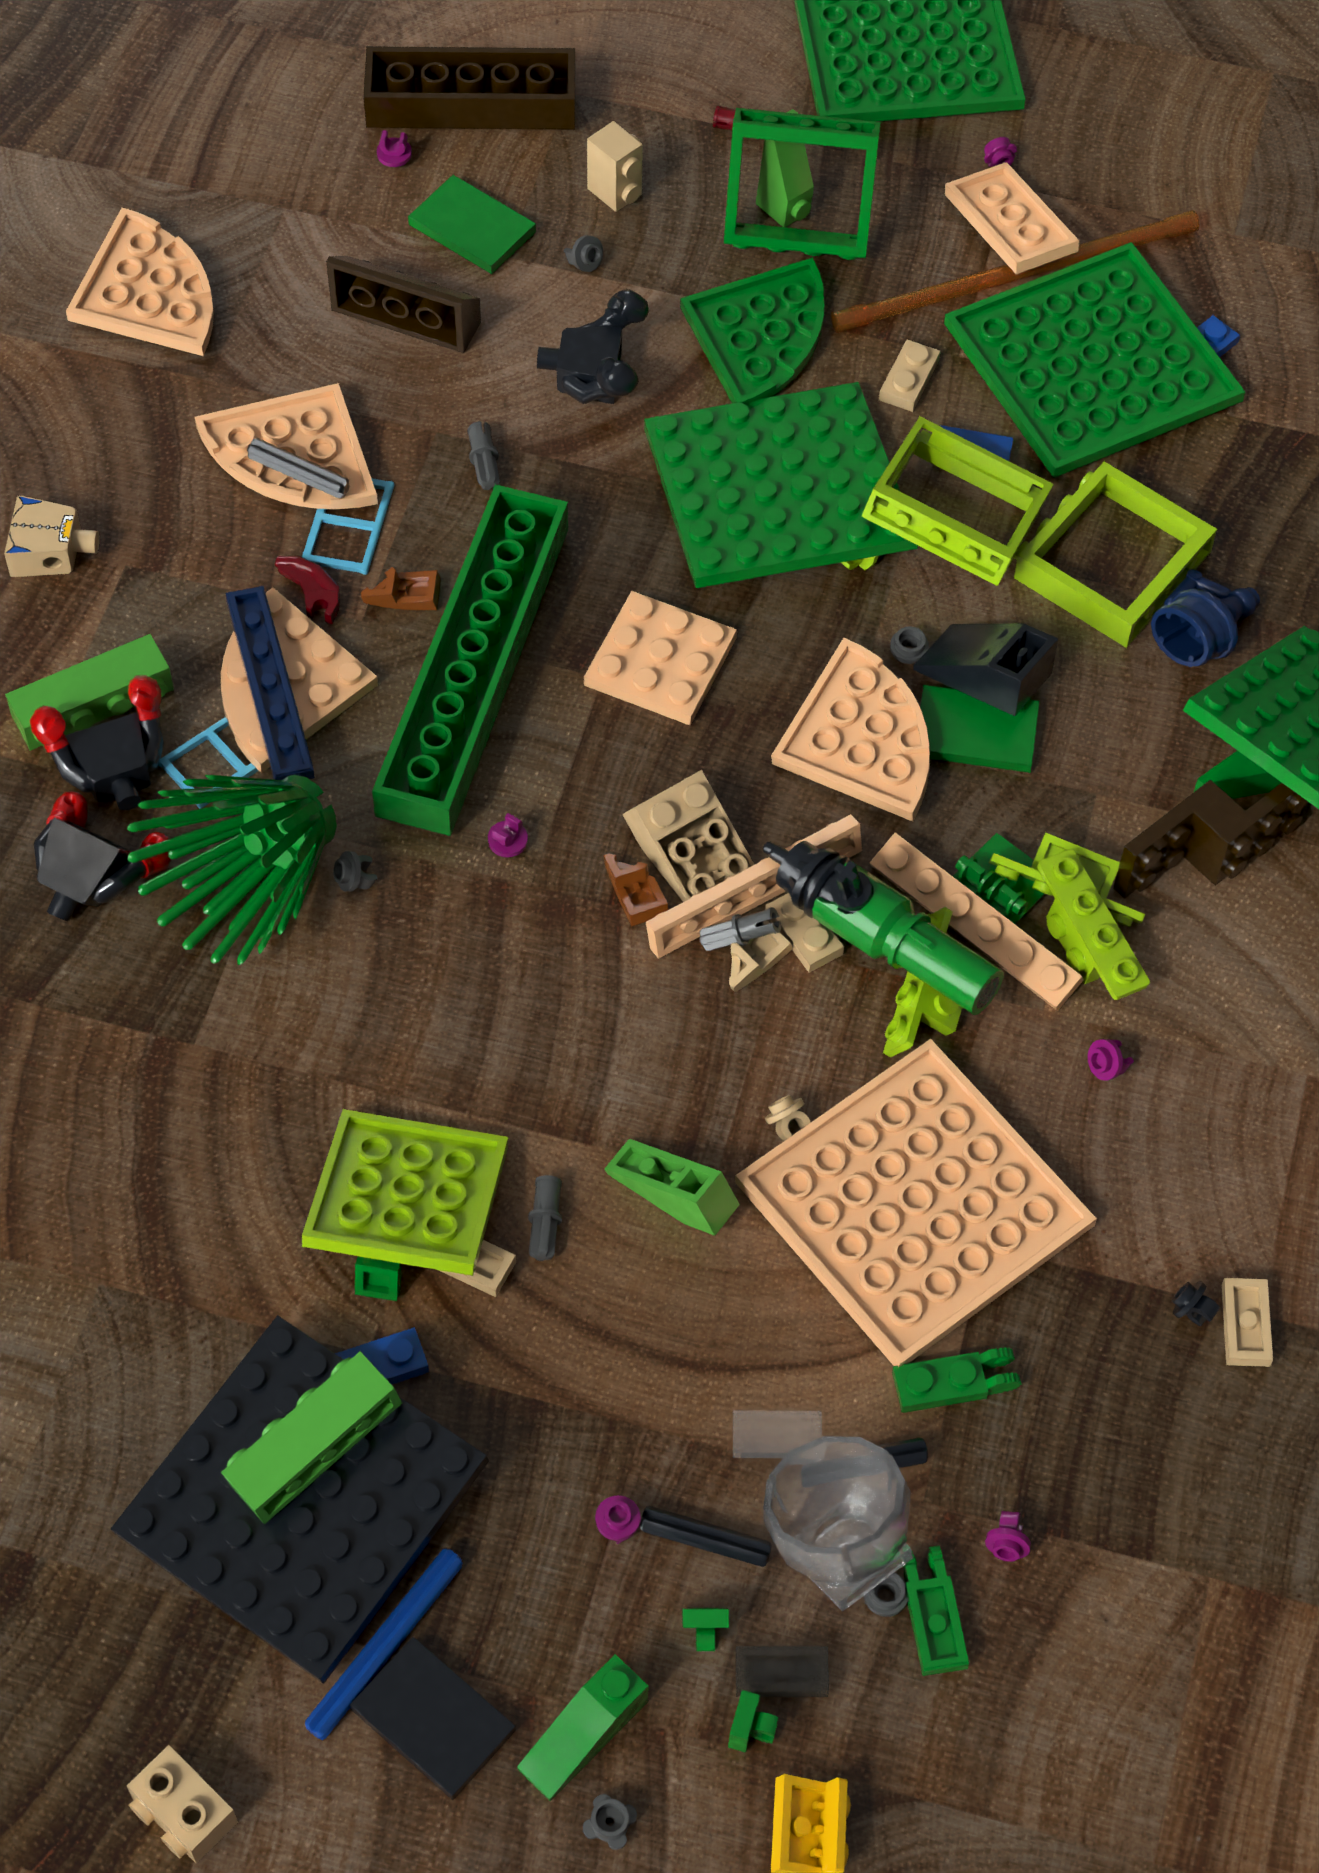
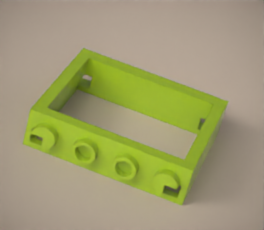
(940, 532)
(1082, 601)

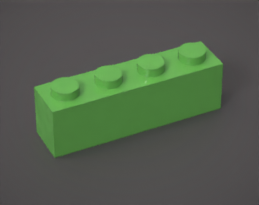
(90, 688)
(311, 1436)

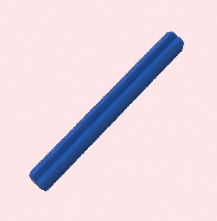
(383, 1643)

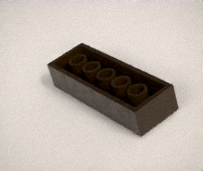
(470, 87)

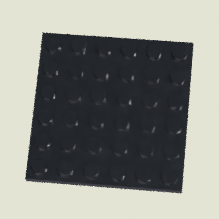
(332, 1552)

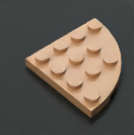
(146, 287)
(304, 423)
(320, 673)
(860, 734)

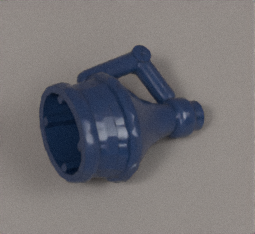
(1201, 619)

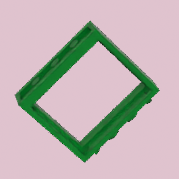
(806, 130)

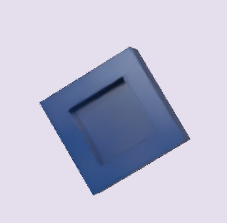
(1218, 335)

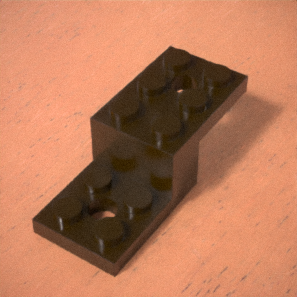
(1209, 834)

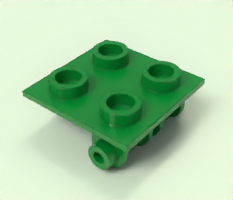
(1007, 896)

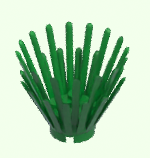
(279, 831)

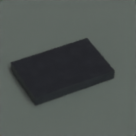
(432, 1718)

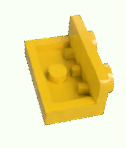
(809, 1825)

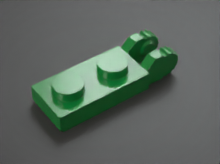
(952, 1379)
(935, 1617)

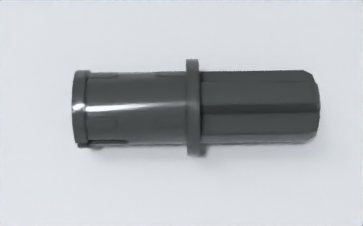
(483, 455)
(739, 930)
(545, 1217)

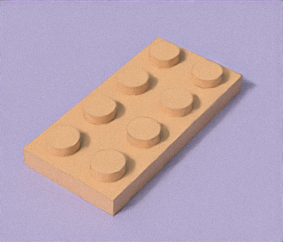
(1011, 218)

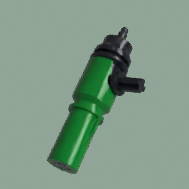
(882, 923)

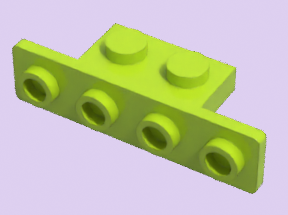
(1098, 867)
(1088, 929)
(922, 1003)

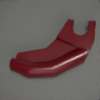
(316, 584)

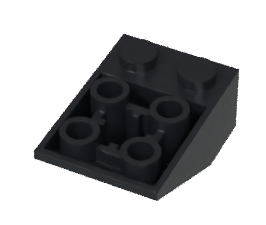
(992, 662)

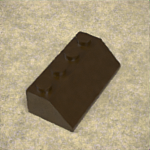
(402, 302)

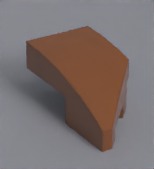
(405, 591)
(636, 890)

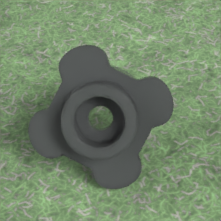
(610, 1808)

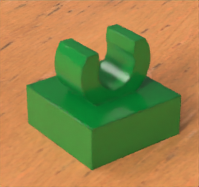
(377, 1278)
(705, 1622)
(751, 1723)

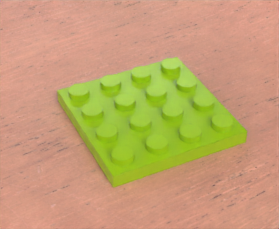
(406, 1192)

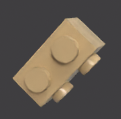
(614, 166)
(181, 1805)

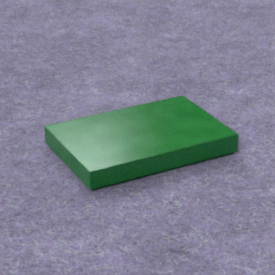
(472, 224)
(976, 732)

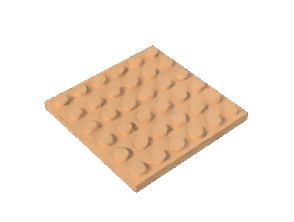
(915, 1203)

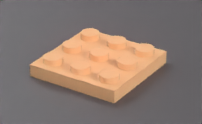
(660, 657)

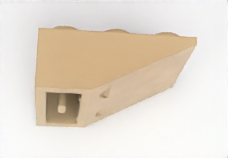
(689, 836)

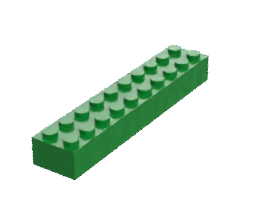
(471, 661)

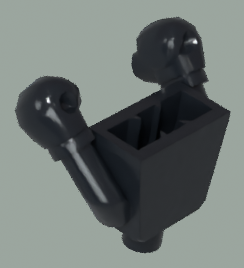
(590, 355)

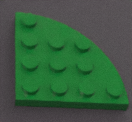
(759, 328)

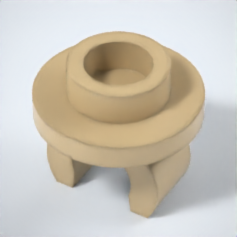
(783, 1111)

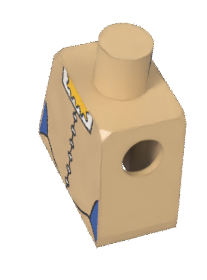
(46, 538)

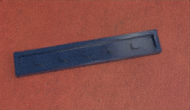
(269, 684)

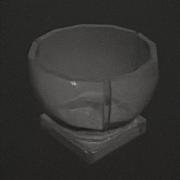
(839, 1515)

